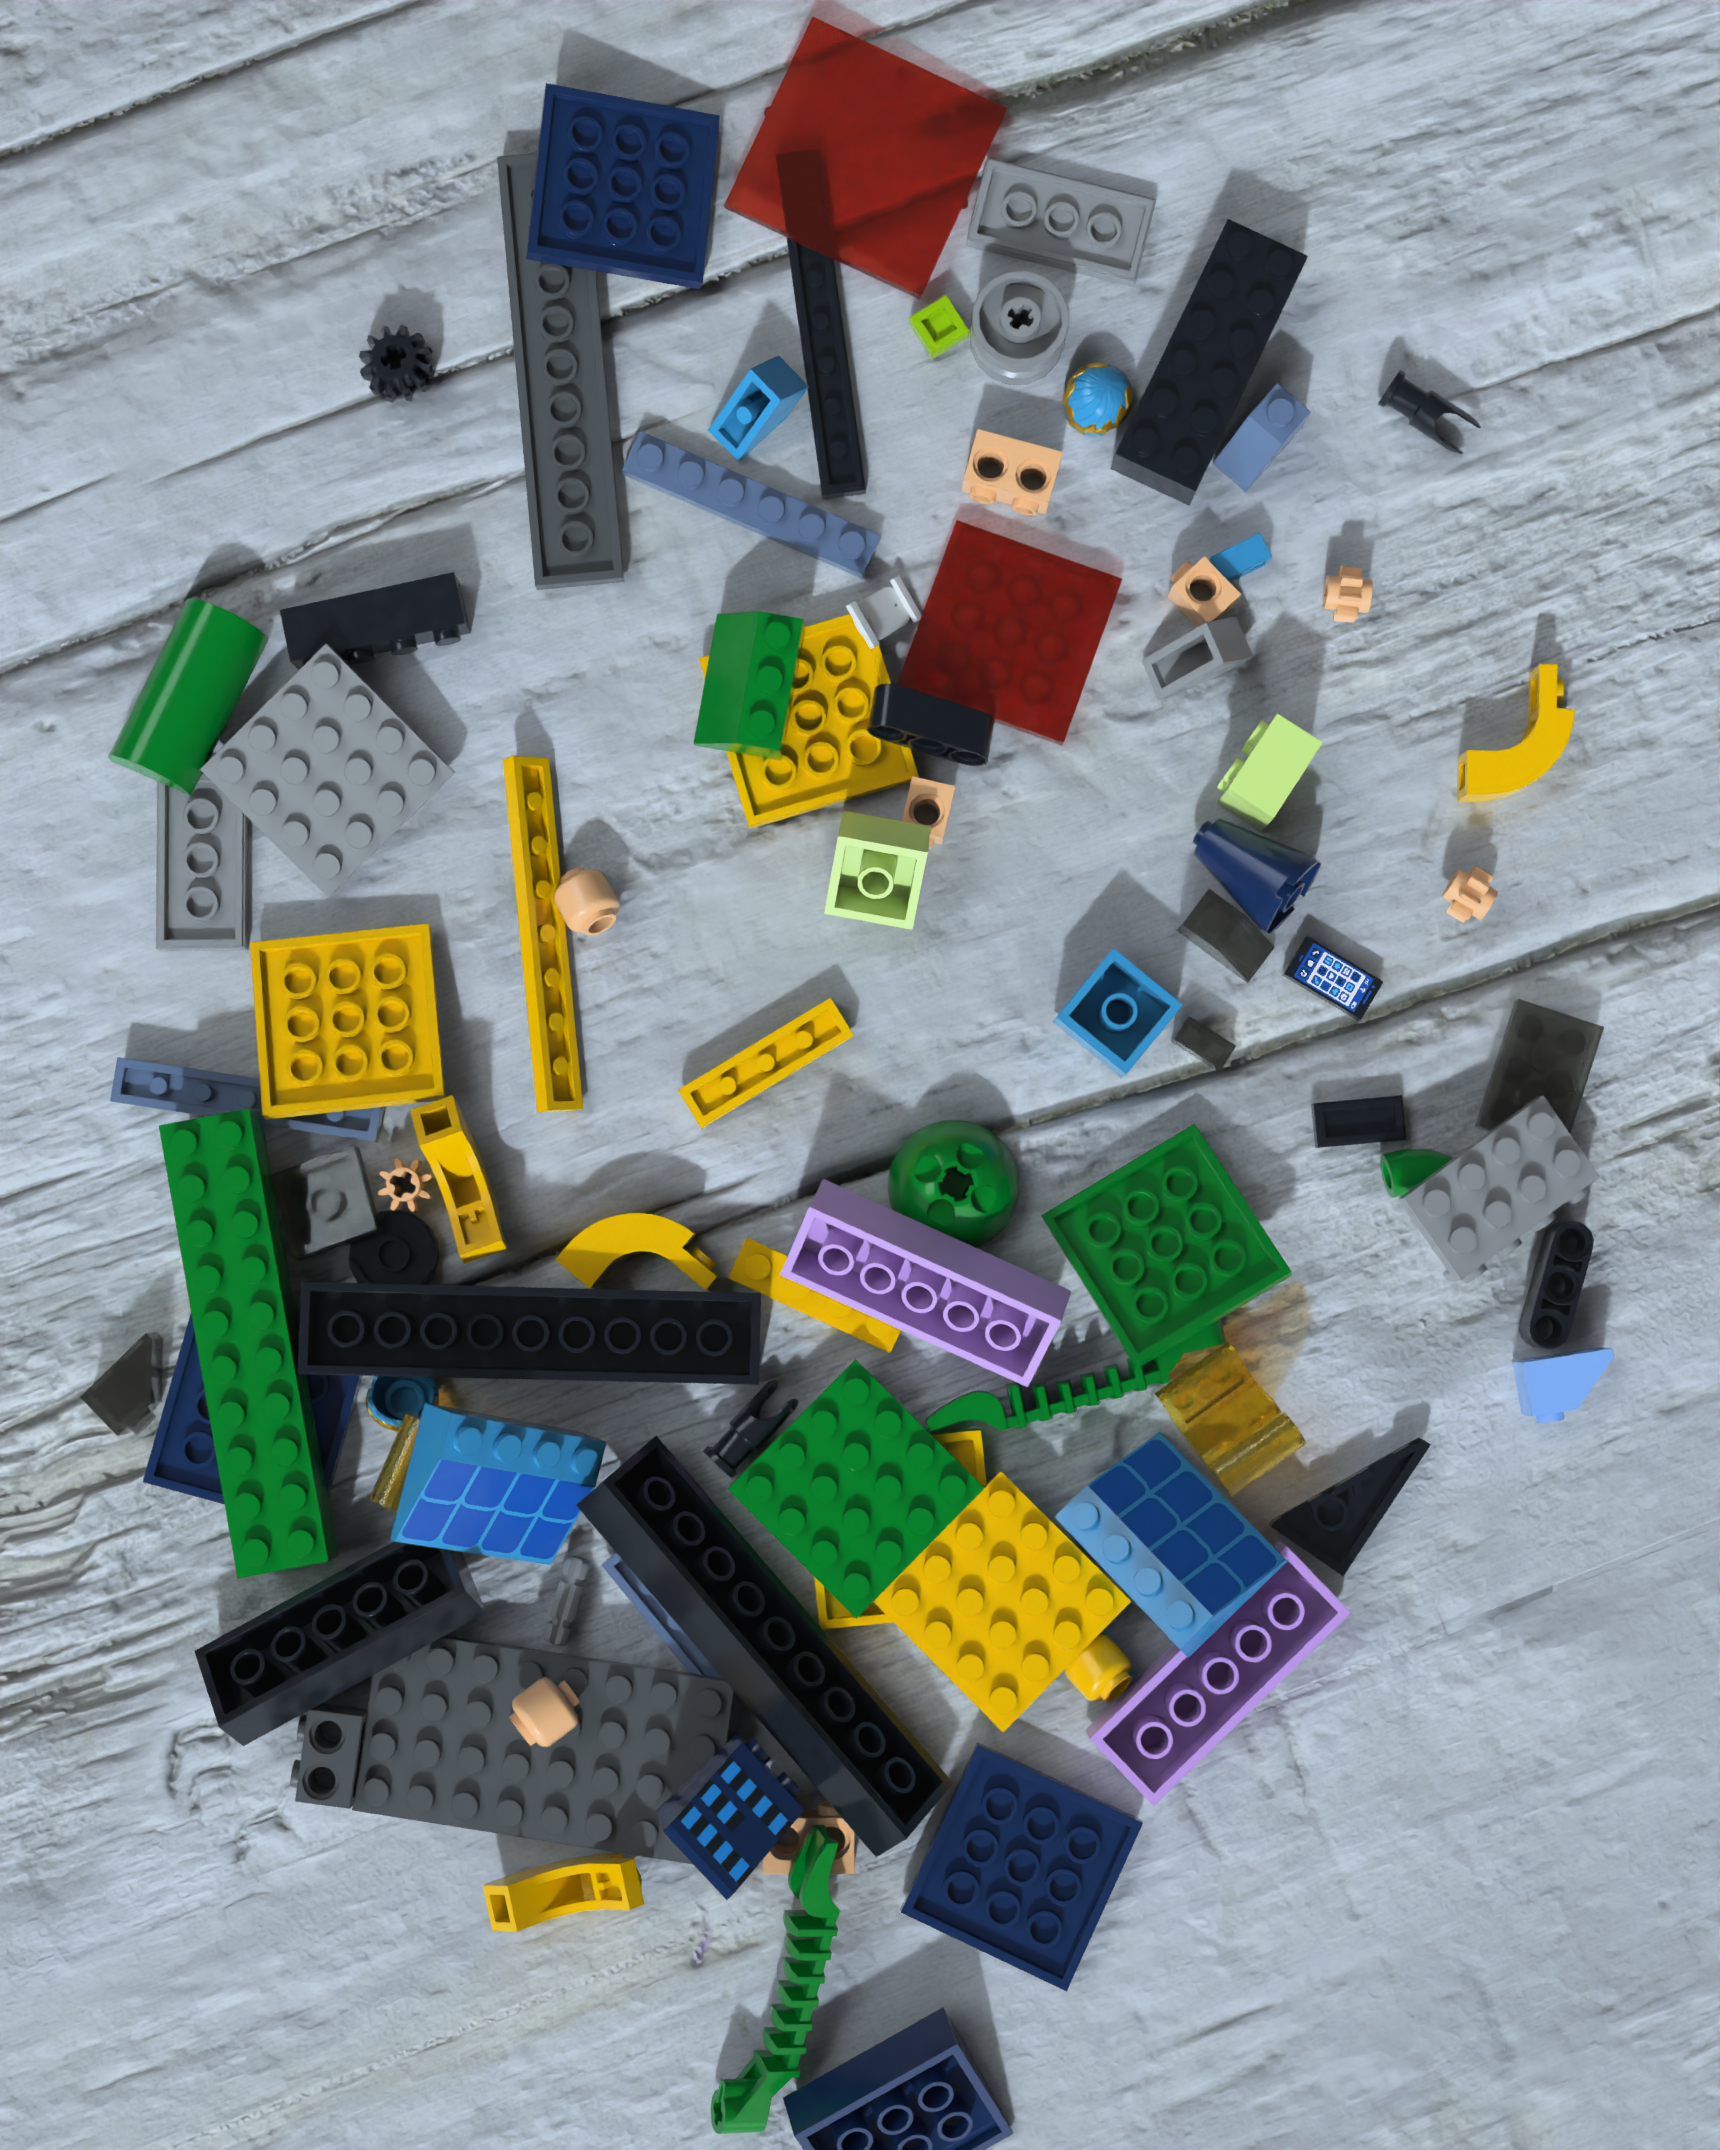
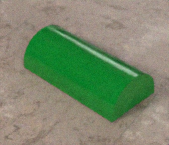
(189, 695)

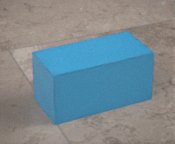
(1242, 558)

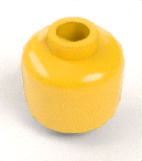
(1100, 1670)

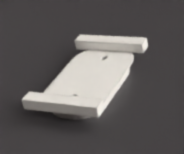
(884, 612)

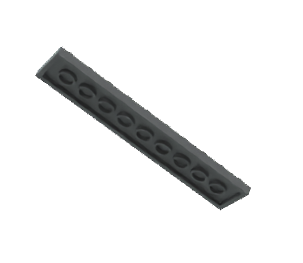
(560, 403)

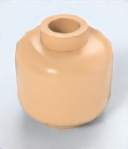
(587, 901)
(545, 1712)

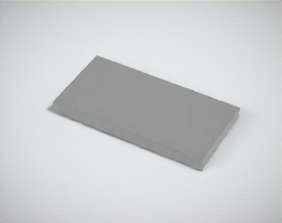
(1060, 222)
(201, 870)

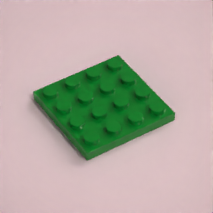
(1166, 1246)
(856, 1488)

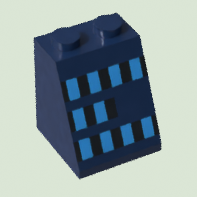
(731, 1813)

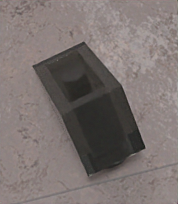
(1226, 935)
(130, 1387)

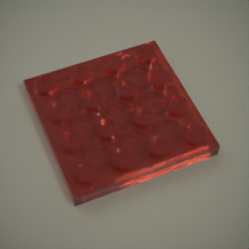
(1010, 631)

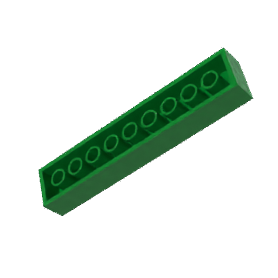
(248, 1342)

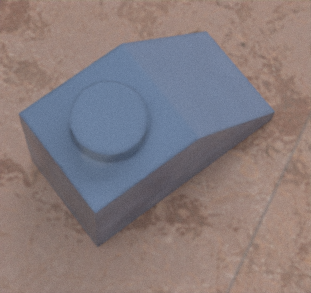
(1262, 437)

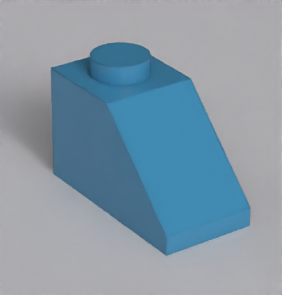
(758, 406)

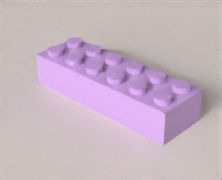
(926, 1283)
(1192, 1703)

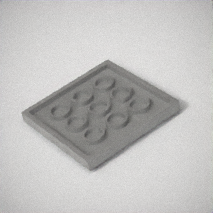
(327, 770)

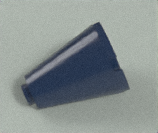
(1256, 870)

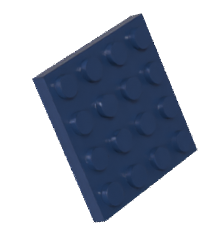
(622, 186)
(184, 1445)
(1021, 1866)

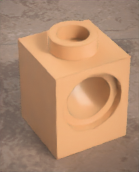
(1203, 572)
(934, 794)

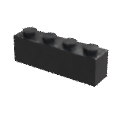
(378, 621)

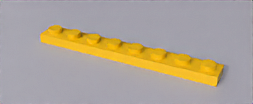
(542, 934)

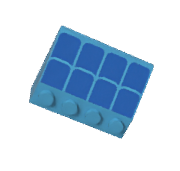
(494, 1485)
(1171, 1542)

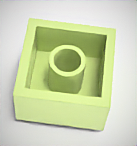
(1273, 766)
(877, 869)

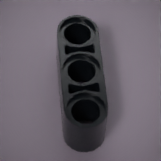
(931, 725)
(1572, 1269)

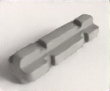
(566, 1600)

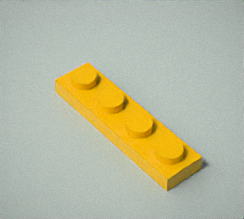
(766, 1063)
(760, 1270)

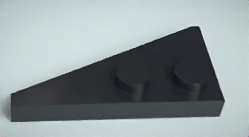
(1343, 1517)

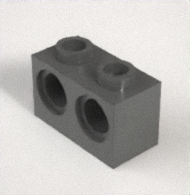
(339, 1757)

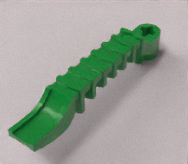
(986, 1407)
(745, 2102)

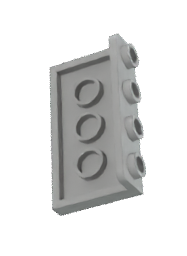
(1499, 1190)

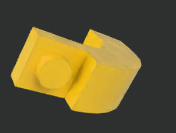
(1501, 773)
(461, 1178)
(611, 1239)
(563, 1889)

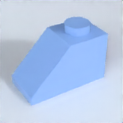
(1558, 1381)

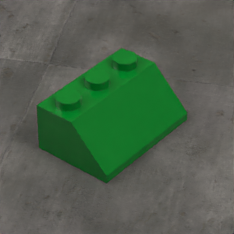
(750, 683)

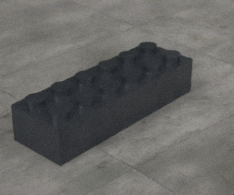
(1208, 362)
(335, 1636)

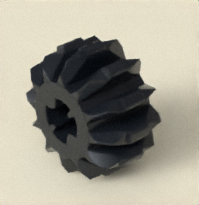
(413, 364)

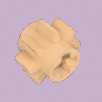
(1347, 594)
(1469, 894)
(395, 1190)

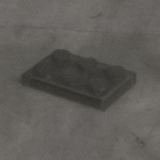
(1538, 1057)

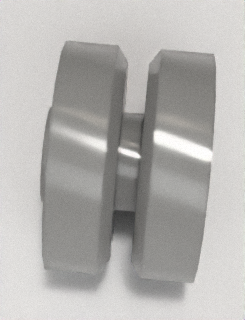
(1043, 322)

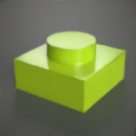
(939, 327)

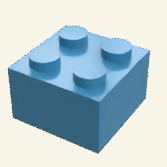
(1117, 1013)

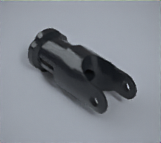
(1422, 408)
(748, 1431)

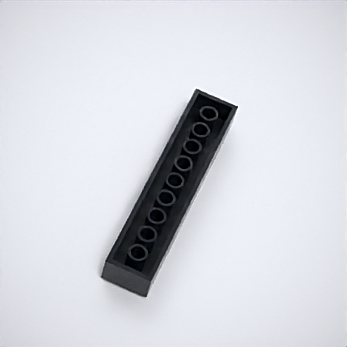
(529, 1333)
(766, 1646)

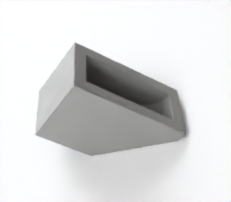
(1197, 657)

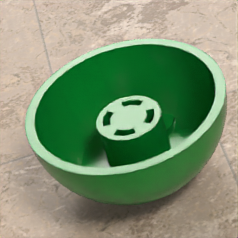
(937, 1152)

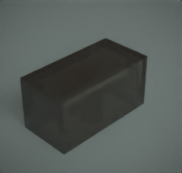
(1203, 1043)

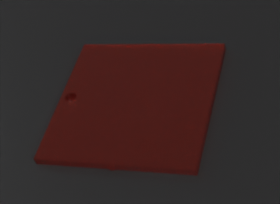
(865, 158)

